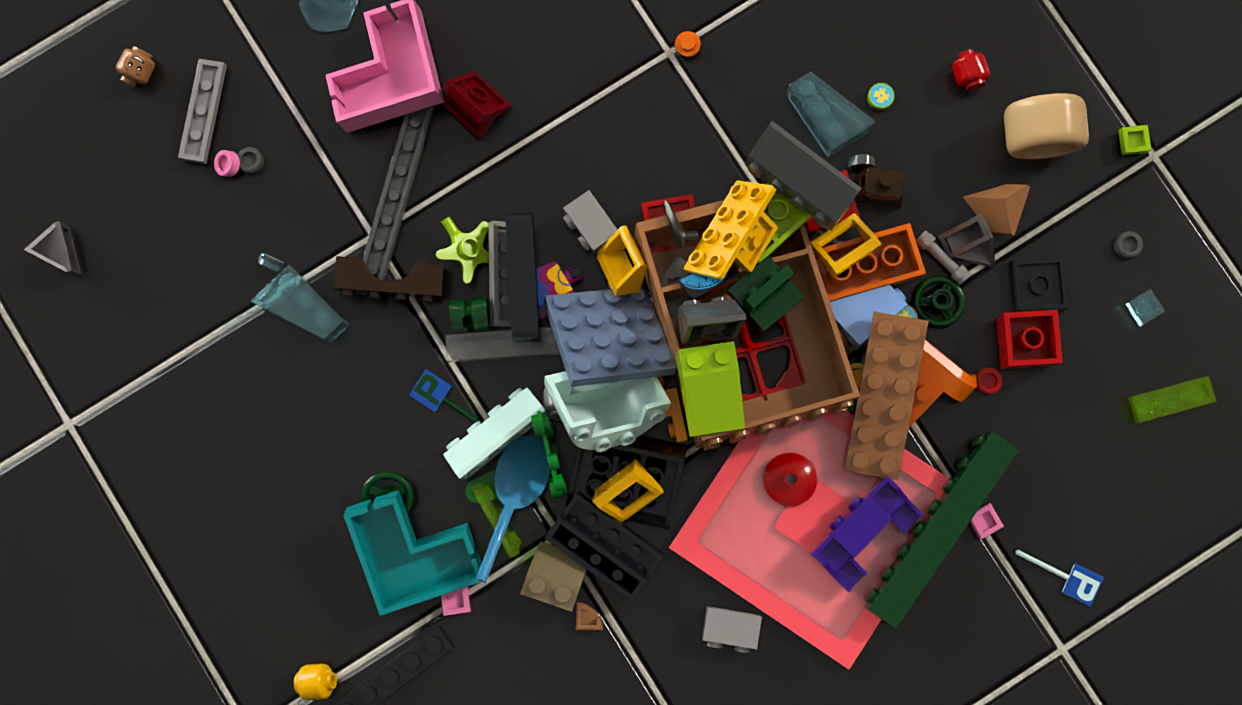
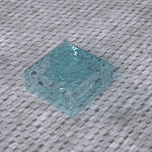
(1145, 307)

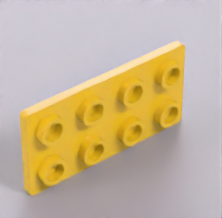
(736, 232)

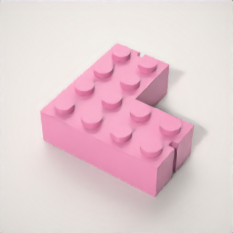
(397, 79)

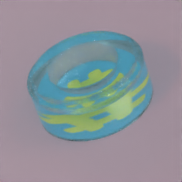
(270, 262)

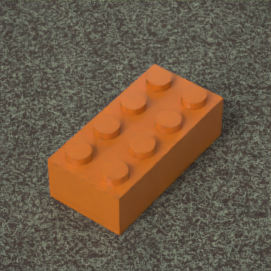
(892, 263)

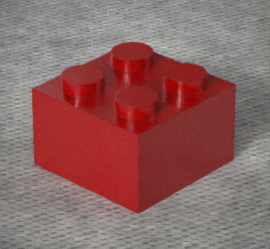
(1029, 339)

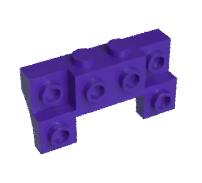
(860, 527)

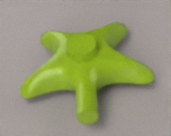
(465, 248)

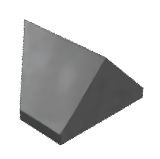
(970, 242)
(57, 248)

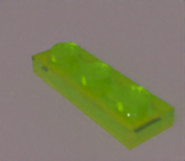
(1172, 399)
(484, 496)

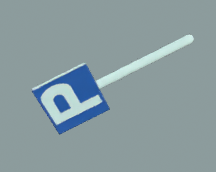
(1080, 583)

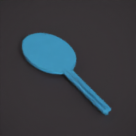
(517, 483)

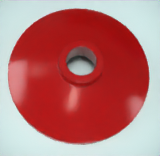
(777, 485)

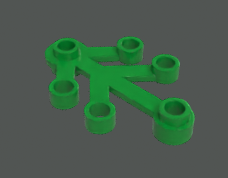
(543, 427)

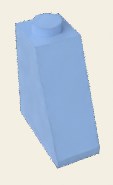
(855, 312)

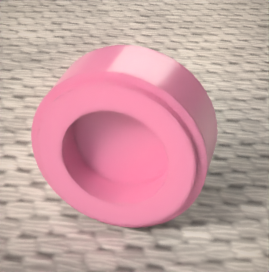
(226, 163)

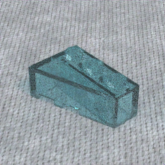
(827, 113)
(299, 302)

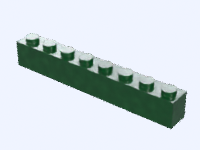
(940, 529)

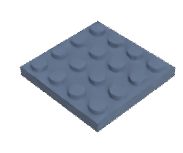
(608, 336)

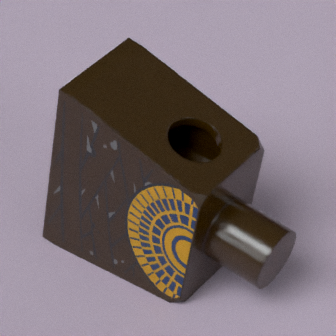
(880, 187)

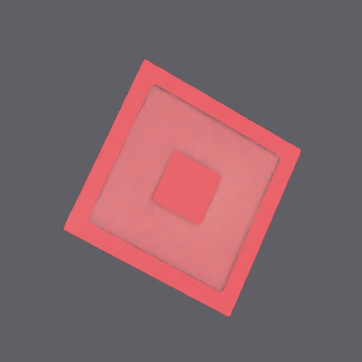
(766, 547)

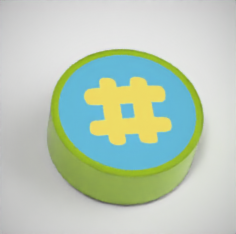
(880, 96)

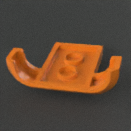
(937, 376)

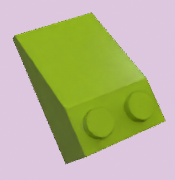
(711, 388)

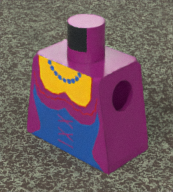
(553, 282)

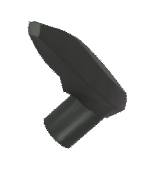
(677, 229)

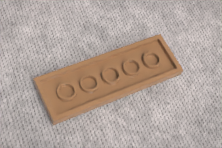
(886, 395)

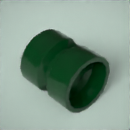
(478, 319)

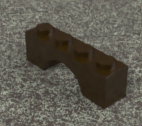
(353, 277)

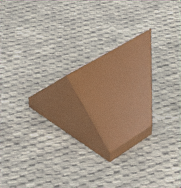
(1000, 207)

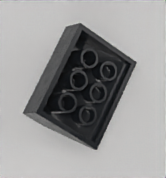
(659, 457)

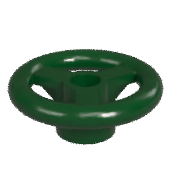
(944, 293)
(404, 487)

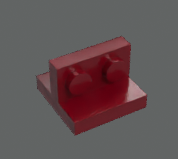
(474, 102)

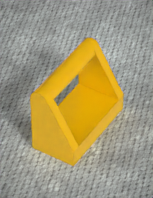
(616, 265)
(835, 268)
(621, 481)

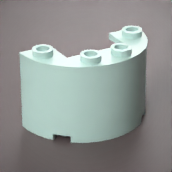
(607, 412)

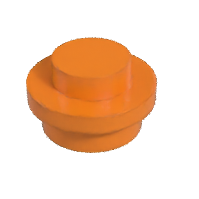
(687, 44)

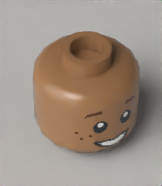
(135, 66)

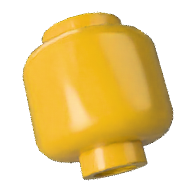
(315, 682)

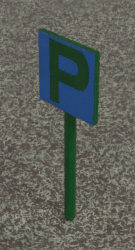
(432, 391)

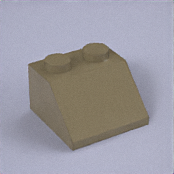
(554, 577)

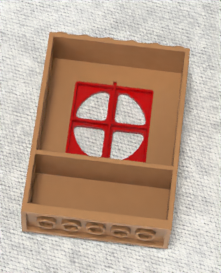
(818, 365)

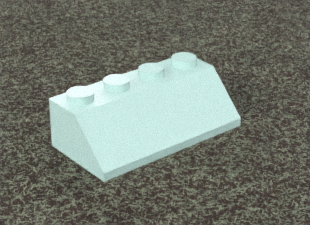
(494, 434)

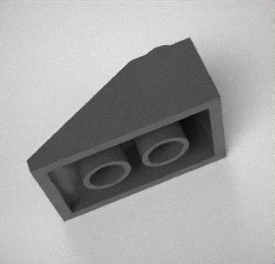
(710, 320)

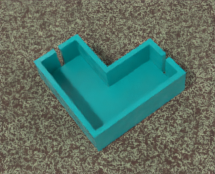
(403, 568)

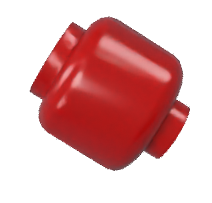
(971, 70)

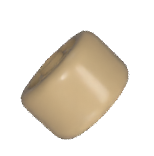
(1046, 126)

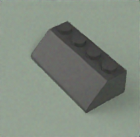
(802, 176)

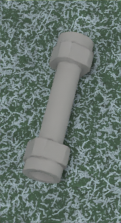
(926, 241)

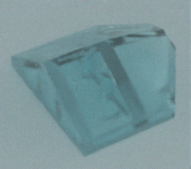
(327, 14)

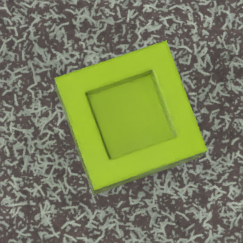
(1134, 140)

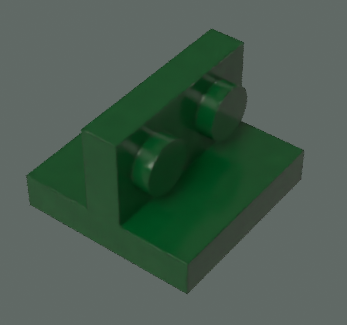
(766, 293)

